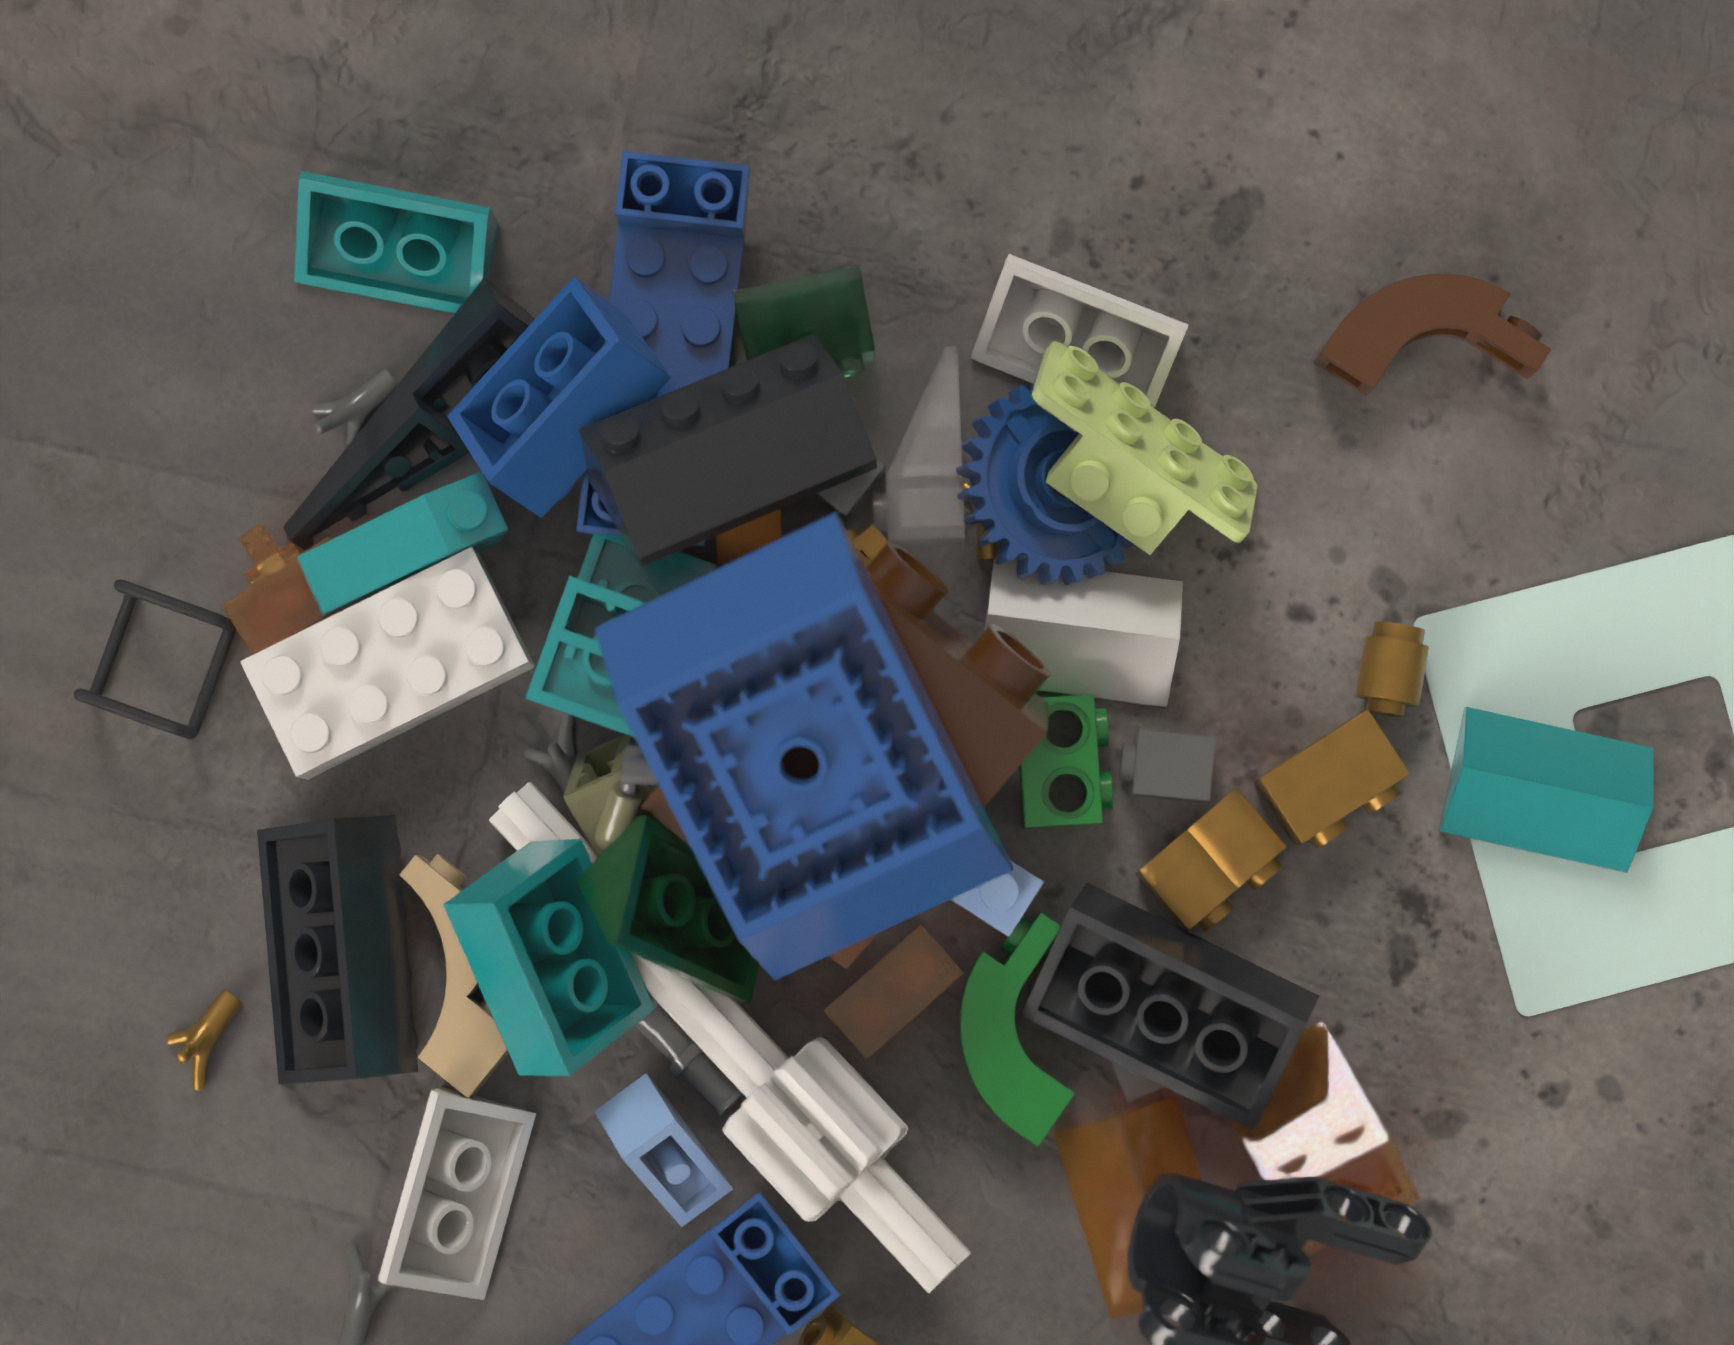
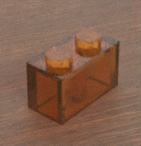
(893, 991)

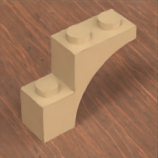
(466, 1038)

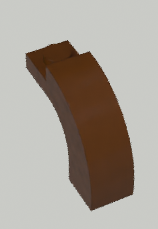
(1428, 308)

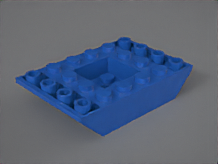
(782, 658)

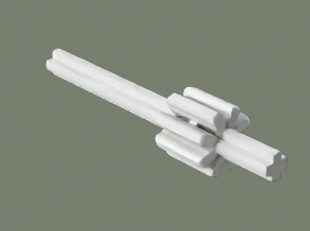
(804, 1117)

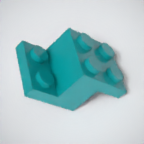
(610, 583)

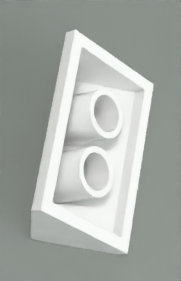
(1042, 306)
(1097, 635)
(457, 1195)

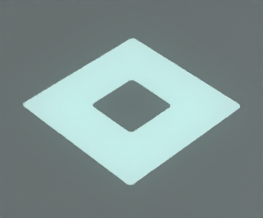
(1541, 657)

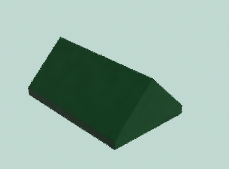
(663, 909)

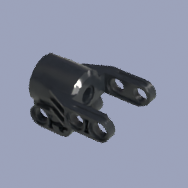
(1224, 1253)

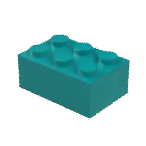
(545, 960)

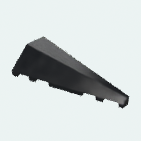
(411, 429)

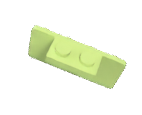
(1133, 461)

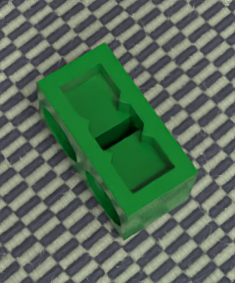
(1077, 761)

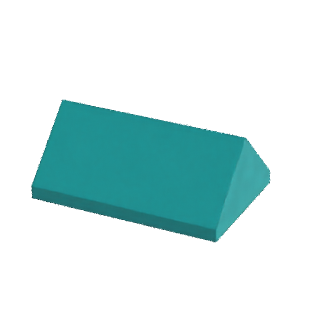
(391, 243)
(1549, 790)

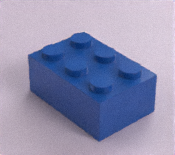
(559, 376)

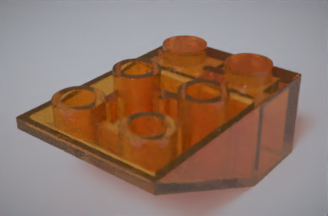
(1324, 1127)

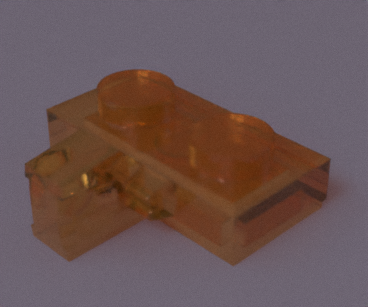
(278, 597)

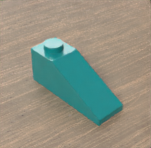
(403, 543)

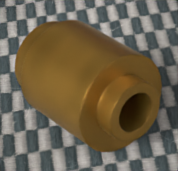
(1392, 668)

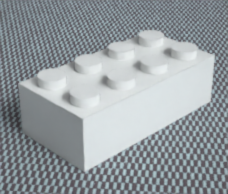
(387, 664)

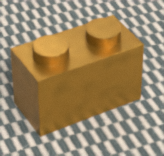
(1333, 779)

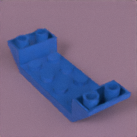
(676, 273)
(728, 1287)

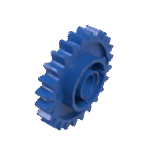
(1017, 503)

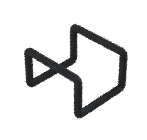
(131, 593)

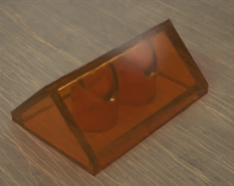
(1109, 1172)

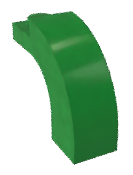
(989, 1041)

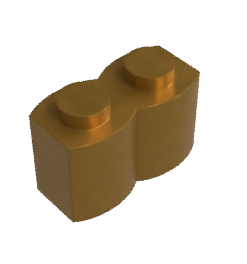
(1212, 862)

